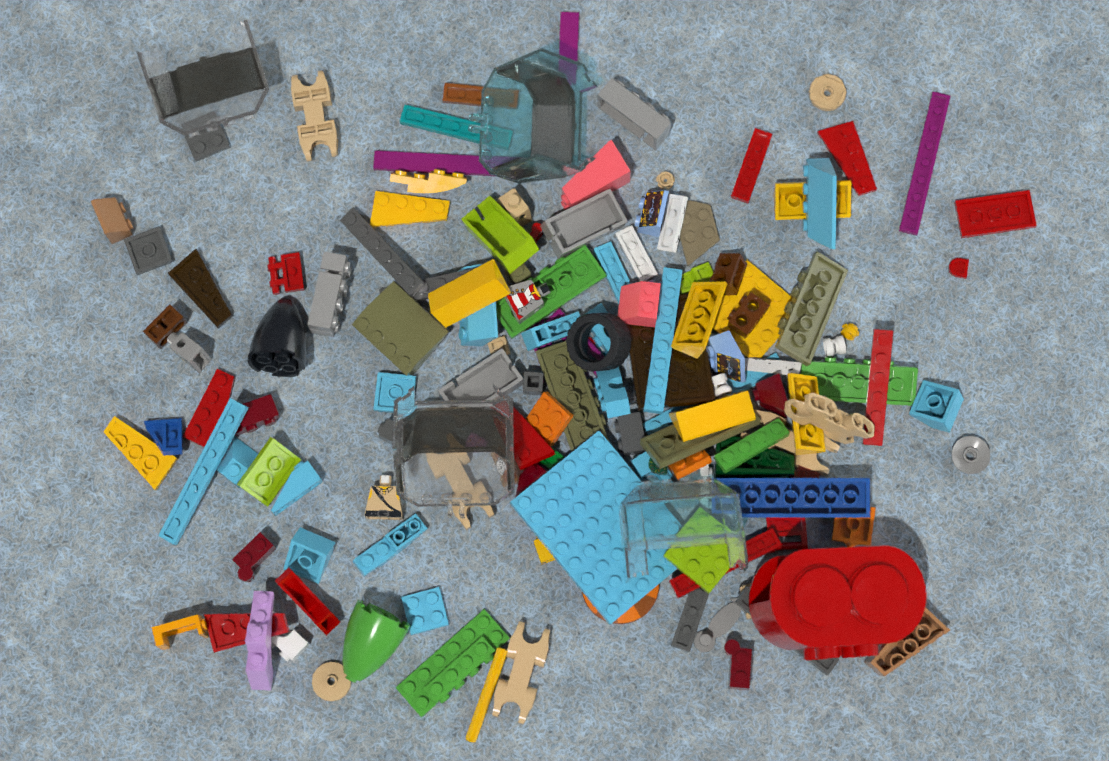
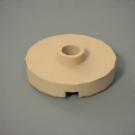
(827, 83)
(320, 682)

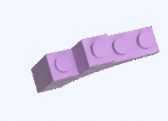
(258, 641)

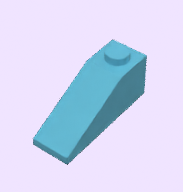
(548, 332)
(299, 483)

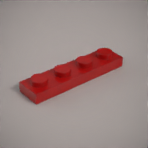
(751, 166)

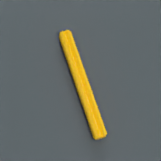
(486, 695)

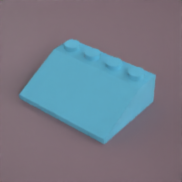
(820, 201)

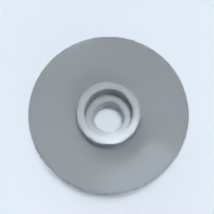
(977, 448)

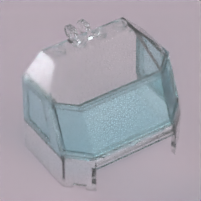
(680, 516)

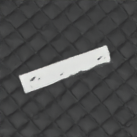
(771, 366)

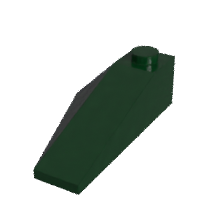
(764, 465)

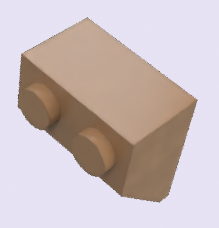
(112, 219)

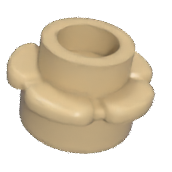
(669, 177)

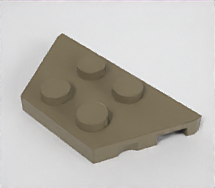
(697, 231)

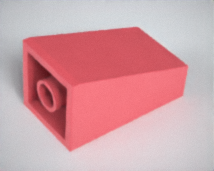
(603, 173)

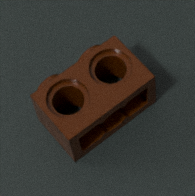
(729, 268)
(751, 317)
(163, 325)

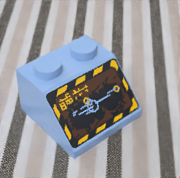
(652, 212)
(726, 356)

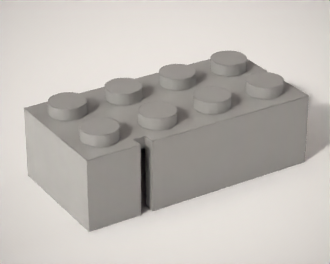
(633, 113)
(584, 223)
(328, 294)
(479, 380)

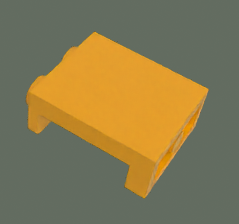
(179, 626)

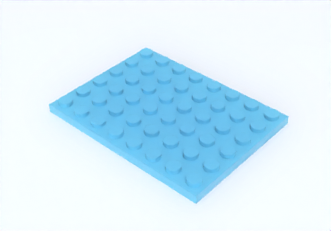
(579, 524)

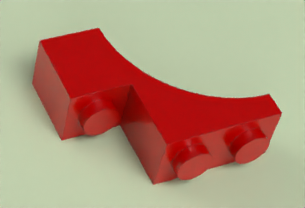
(307, 601)

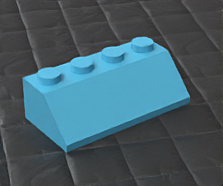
(480, 326)

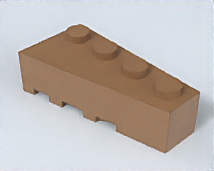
(896, 653)

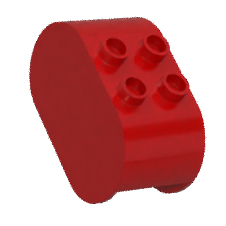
(837, 600)

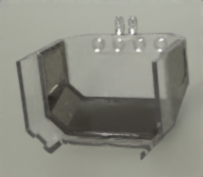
(208, 88)
(454, 451)

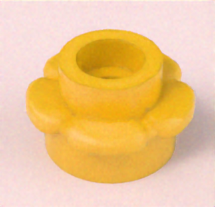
(849, 331)

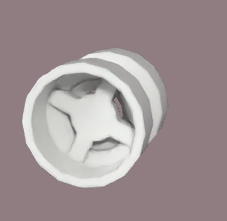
(834, 346)
(720, 385)

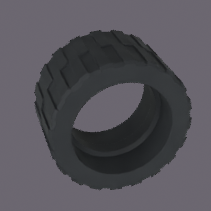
(578, 346)

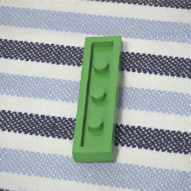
(751, 445)

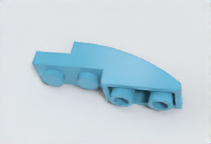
(390, 545)

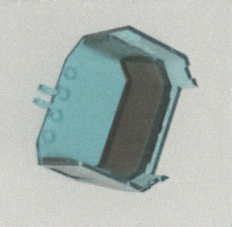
(533, 118)

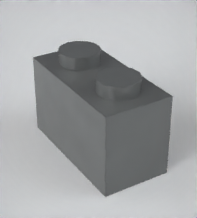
(630, 432)

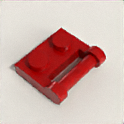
(789, 527)

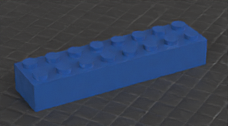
(802, 497)

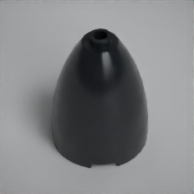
(279, 339)

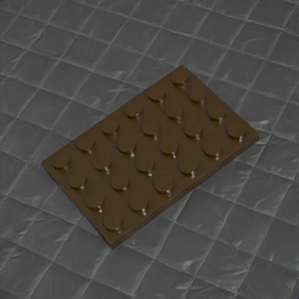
(688, 377)

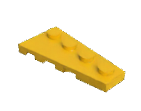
(399, 209)
(140, 452)

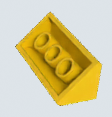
(789, 200)
(468, 294)
(698, 317)
(713, 415)
(808, 437)

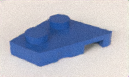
(166, 435)

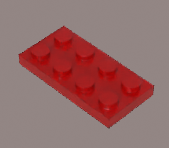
(995, 214)

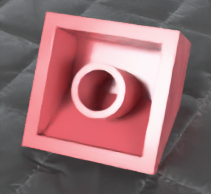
(639, 303)

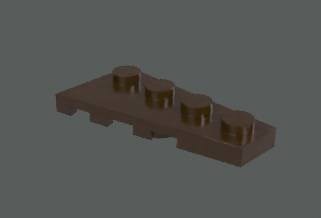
(199, 286)

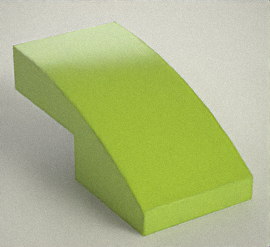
(697, 274)

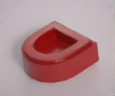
(959, 267)

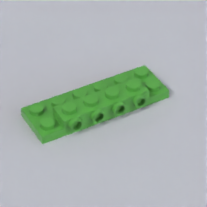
(565, 281)
(849, 380)
(453, 663)

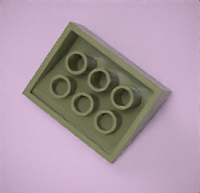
(400, 328)

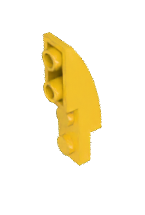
(437, 181)

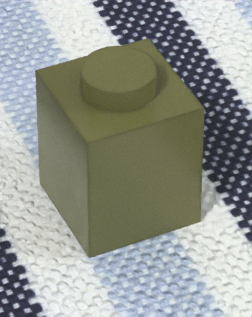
(519, 275)

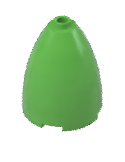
(370, 640)

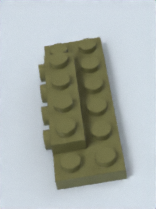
(810, 308)
(572, 390)
(667, 446)

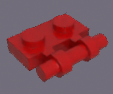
(292, 273)

